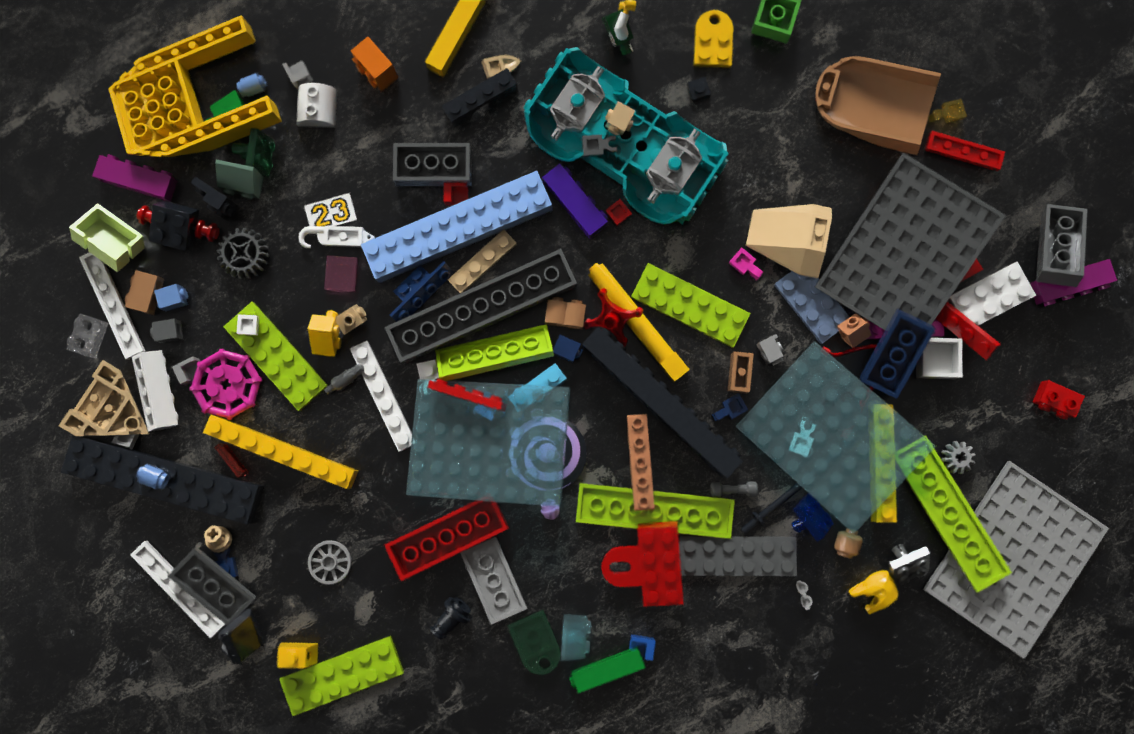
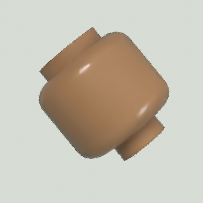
(848, 543)

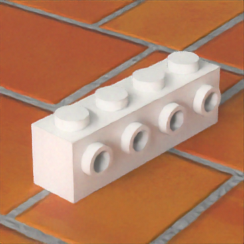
(155, 390)

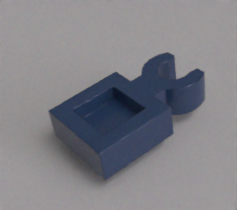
(227, 563)

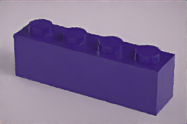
(574, 200)

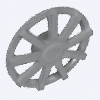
(329, 562)

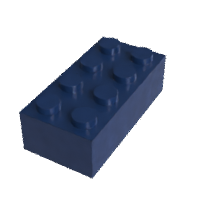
(897, 353)

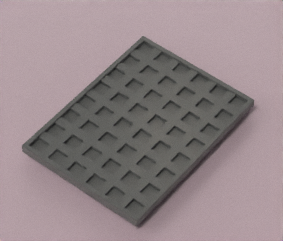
(909, 246)

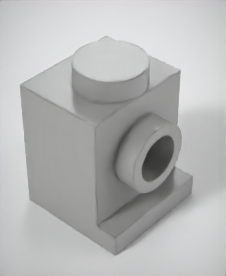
(771, 350)

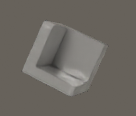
(298, 74)
(186, 370)

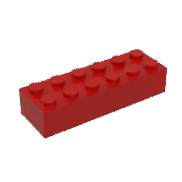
(445, 537)

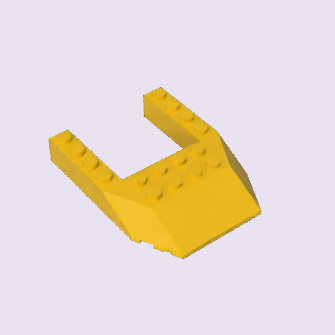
(160, 107)

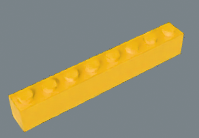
(280, 451)

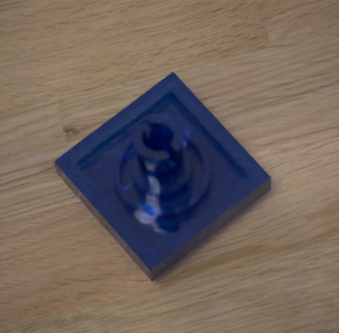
(812, 517)

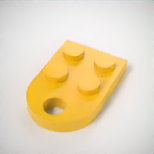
(713, 41)

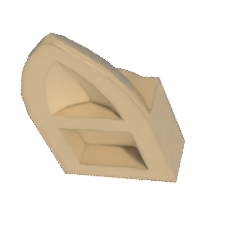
(498, 63)

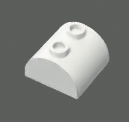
(316, 105)

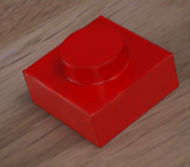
(618, 212)

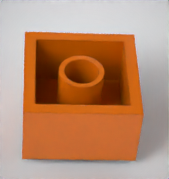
(373, 64)

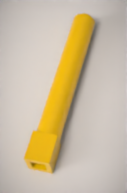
(641, 326)

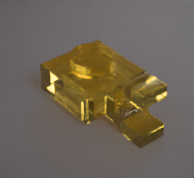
(950, 111)

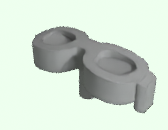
(806, 600)

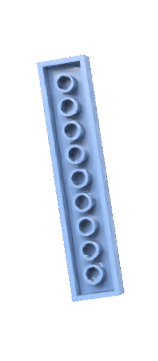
(457, 227)

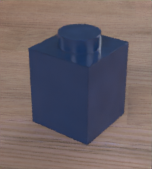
(567, 349)

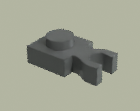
(594, 145)

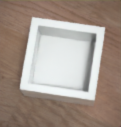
(941, 359)

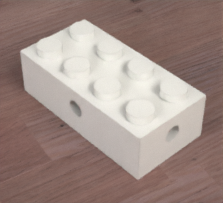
(993, 294)

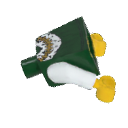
(618, 26)

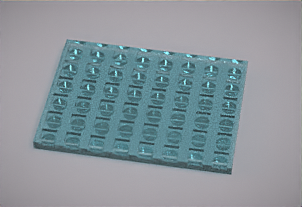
(835, 437)
(487, 452)

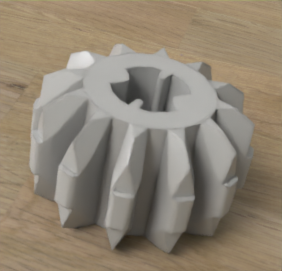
(950, 458)

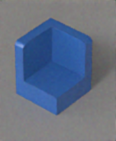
(645, 644)

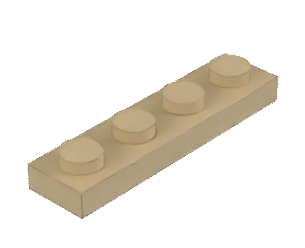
(482, 261)

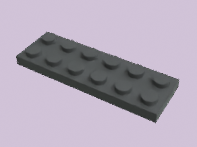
(738, 556)

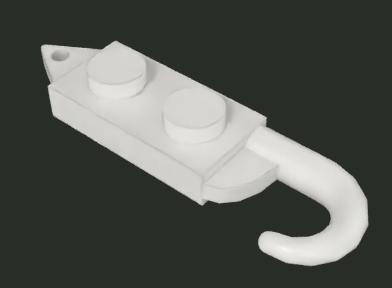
(336, 236)

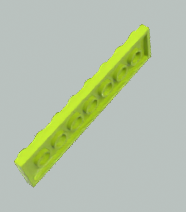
(694, 513)
(957, 523)

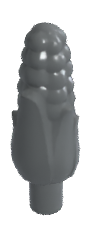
(344, 379)

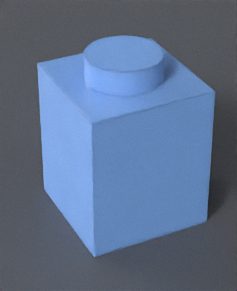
(171, 297)

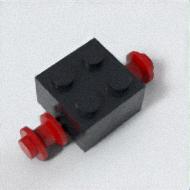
(175, 225)

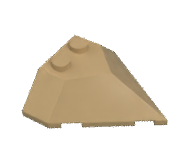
(105, 407)

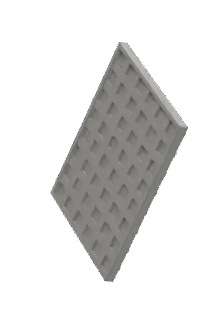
(1043, 545)

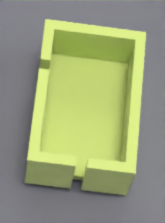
(107, 237)

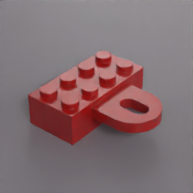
(653, 564)

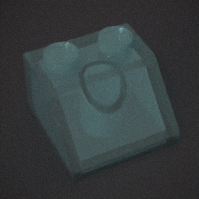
(574, 637)

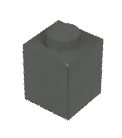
(166, 331)

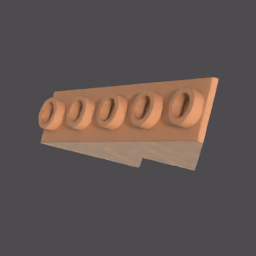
(640, 462)

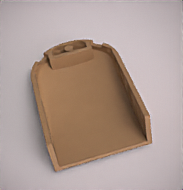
(877, 101)

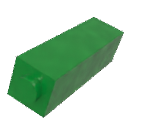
(607, 669)

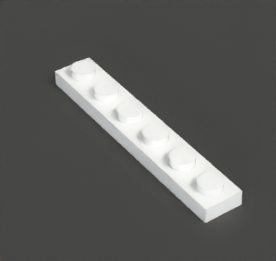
(112, 305)
(383, 395)
(159, 570)

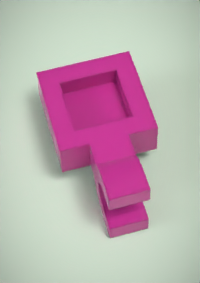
(745, 262)

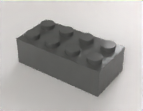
(431, 164)
(1062, 245)

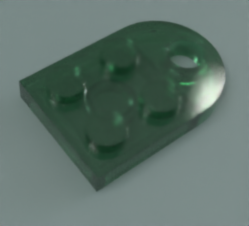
(535, 641)

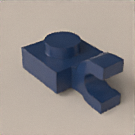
(732, 407)

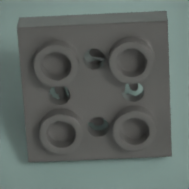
(909, 565)

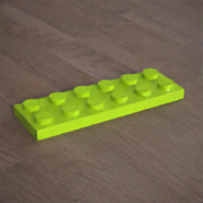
(690, 305)
(494, 353)
(278, 359)
(341, 675)

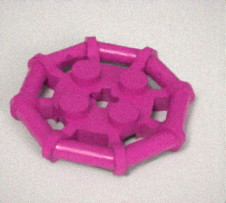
(220, 374)

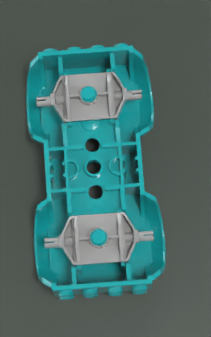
(656, 182)

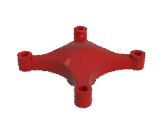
(612, 317)

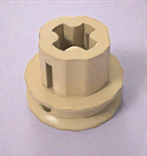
(217, 538)

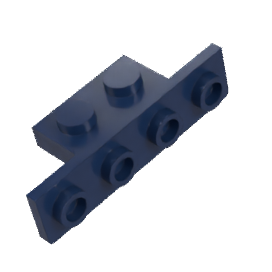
(418, 289)

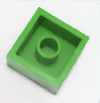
(776, 19)

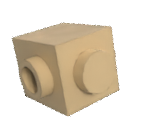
(619, 119)
(351, 318)

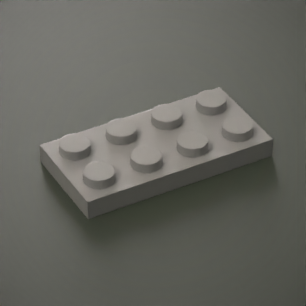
(493, 580)

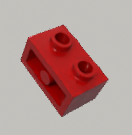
(1058, 399)

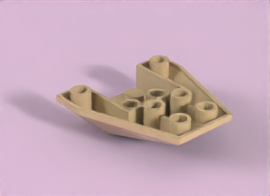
(792, 236)

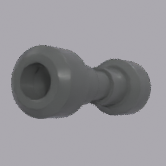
(718, 489)

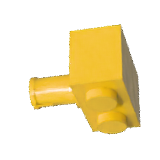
(324, 334)

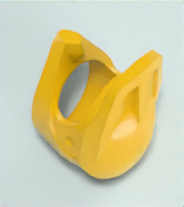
(880, 586)

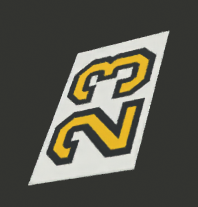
(331, 211)

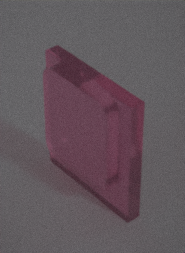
(341, 273)

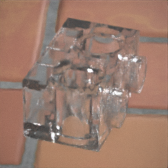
(92, 338)

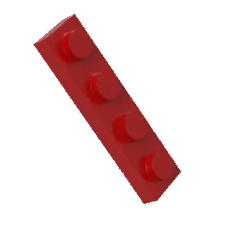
(965, 151)
(967, 331)
(459, 392)

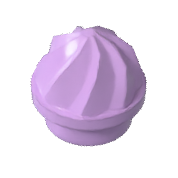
(550, 512)

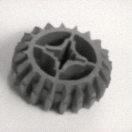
(248, 248)

